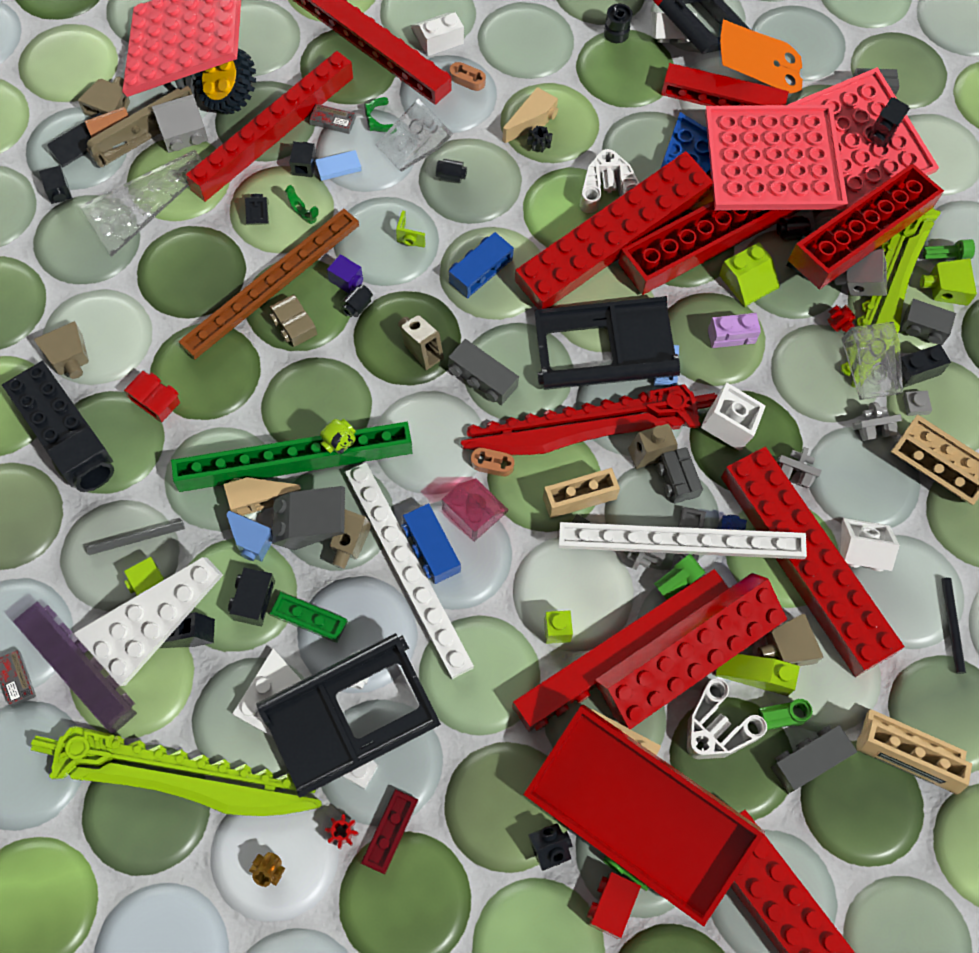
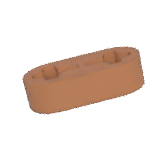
(467, 76)
(492, 462)

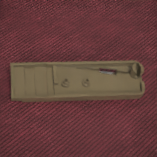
(133, 130)

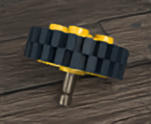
(228, 84)

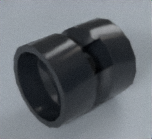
(618, 23)

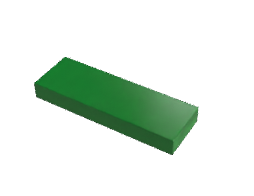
(308, 617)

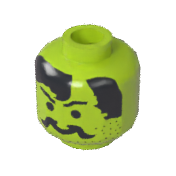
(337, 436)

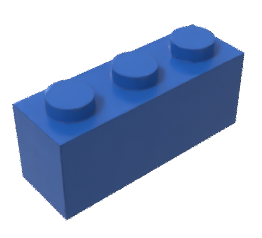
(480, 264)
(431, 544)

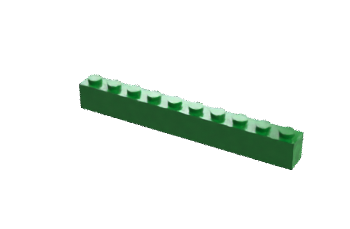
(288, 457)

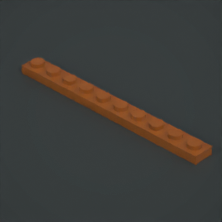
(268, 284)

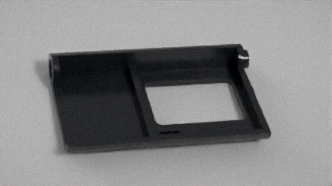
(637, 338)
(312, 726)

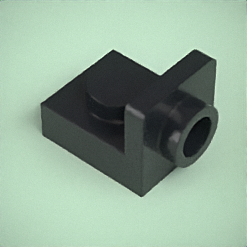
(257, 210)

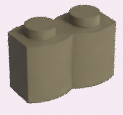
(293, 321)

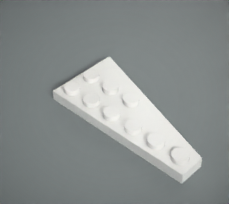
(137, 628)
(272, 678)

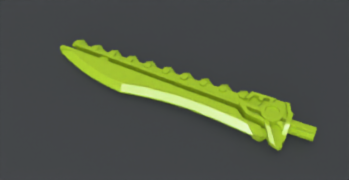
(893, 303)
(96, 748)

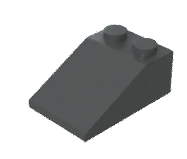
(308, 517)

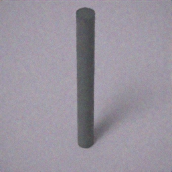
(135, 537)

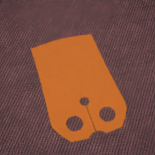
(755, 56)

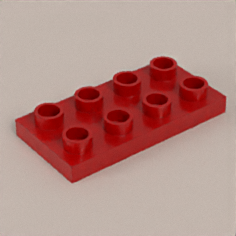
(644, 814)

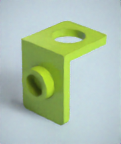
(407, 236)

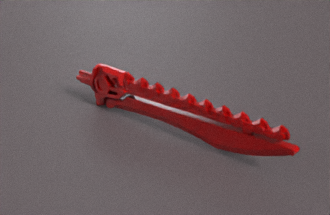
(661, 406)

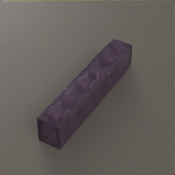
(75, 667)

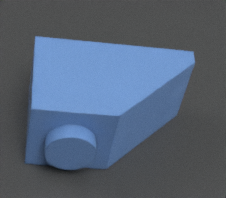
(250, 537)

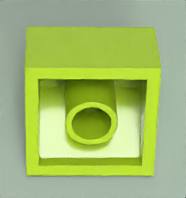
(750, 274)

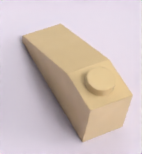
(535, 111)
(254, 495)

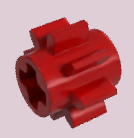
(841, 318)
(333, 830)

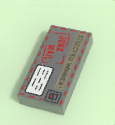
(332, 118)
(15, 679)

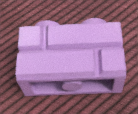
(734, 330)

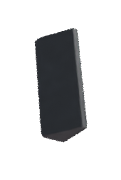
(71, 144)

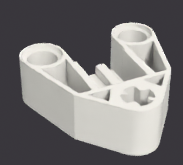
(607, 166)
(712, 748)

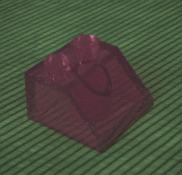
(473, 508)

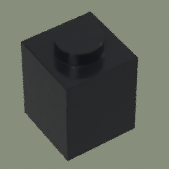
(303, 159)
(55, 184)

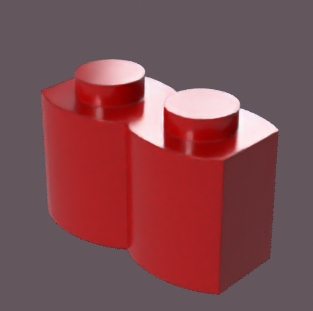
(152, 396)

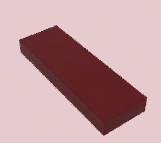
(389, 832)

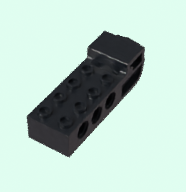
(60, 428)

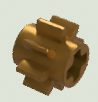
(267, 869)

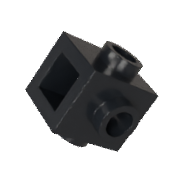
(550, 846)

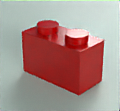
(614, 905)

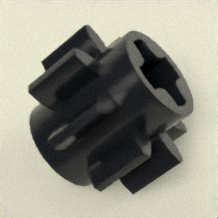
(539, 138)

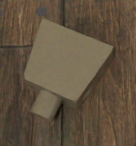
(104, 97)
(421, 341)
(64, 349)
(652, 443)
(356, 531)
(792, 643)

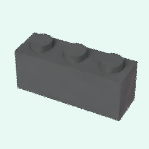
(483, 372)
(812, 758)

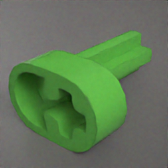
(961, 250)

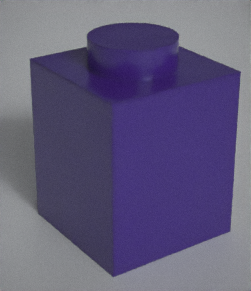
(345, 273)

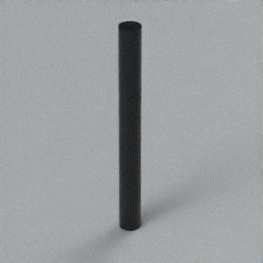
(953, 626)

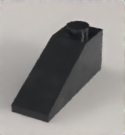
(192, 632)

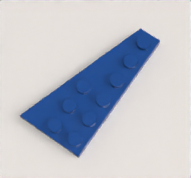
(689, 137)

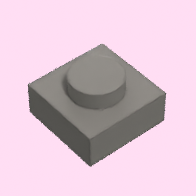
(917, 403)

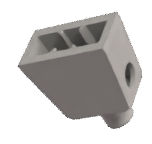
(867, 276)

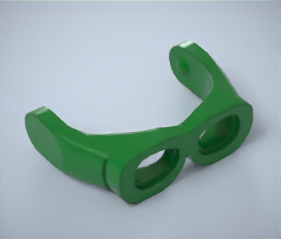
(372, 123)
(295, 200)

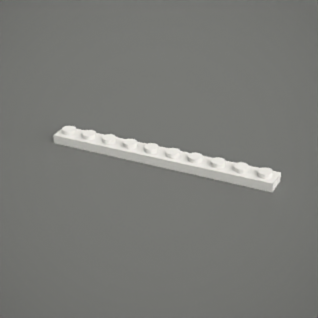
(682, 540)
(409, 571)

